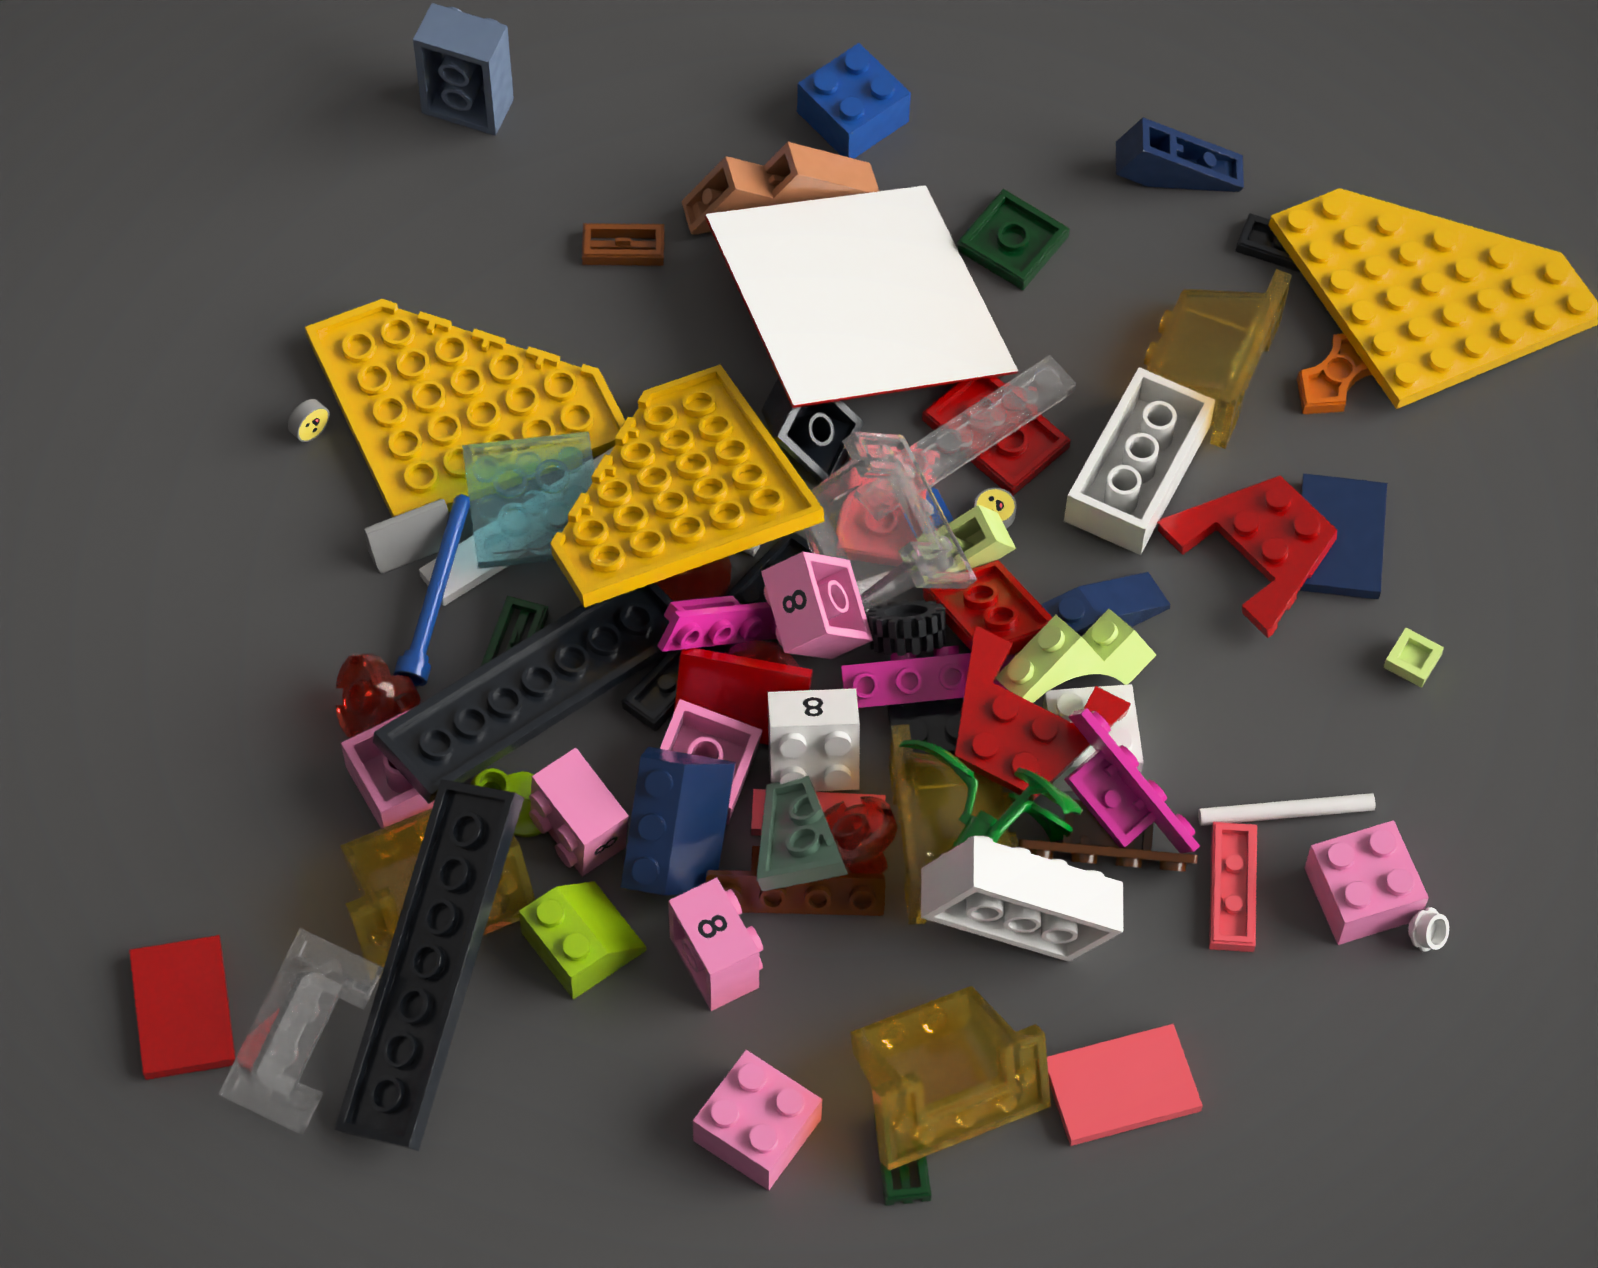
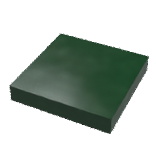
(1013, 239)

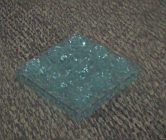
(524, 494)

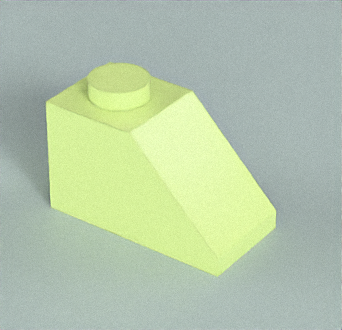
(982, 536)

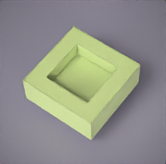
(1413, 657)

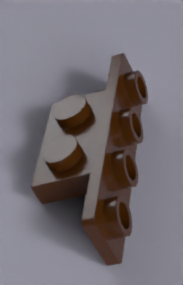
(1091, 840)
(839, 895)

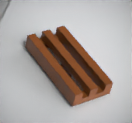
(623, 250)

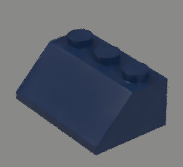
(676, 821)

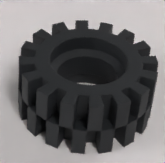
(907, 627)

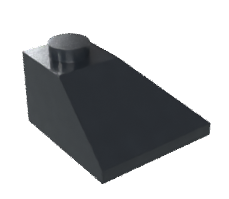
(811, 432)

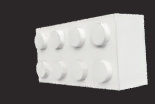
(1139, 460)
(1021, 898)

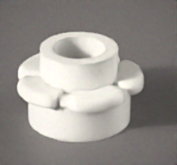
(1428, 929)

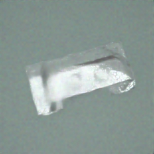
(886, 522)
(290, 1025)

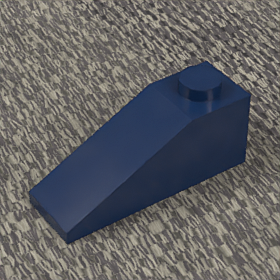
(1176, 160)
(1129, 597)

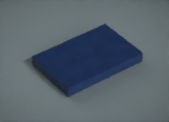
(1358, 514)

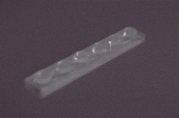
(992, 419)

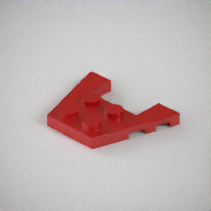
(1272, 530)
(1009, 732)

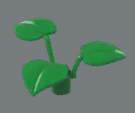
(987, 825)

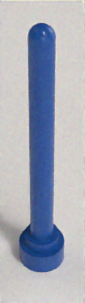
(415, 661)

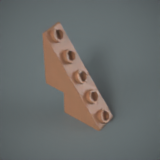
(788, 177)

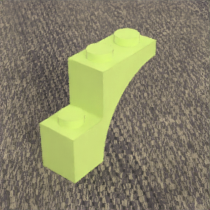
(1062, 654)

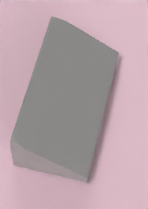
(407, 536)

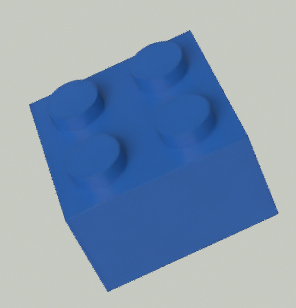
(853, 102)

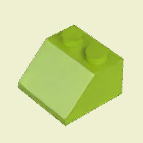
(579, 935)

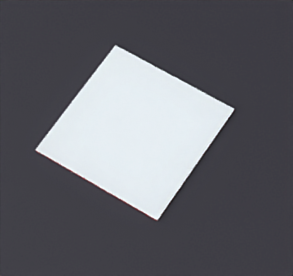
(860, 295)

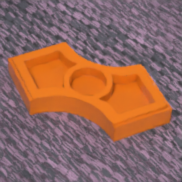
(1326, 385)

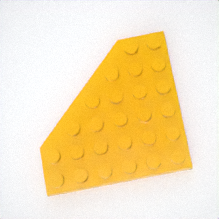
(1429, 294)
(427, 388)
(681, 490)

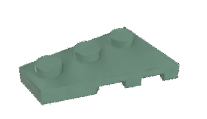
(795, 838)

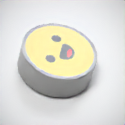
(308, 420)
(998, 501)

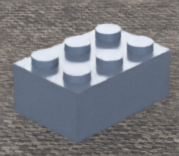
(463, 68)

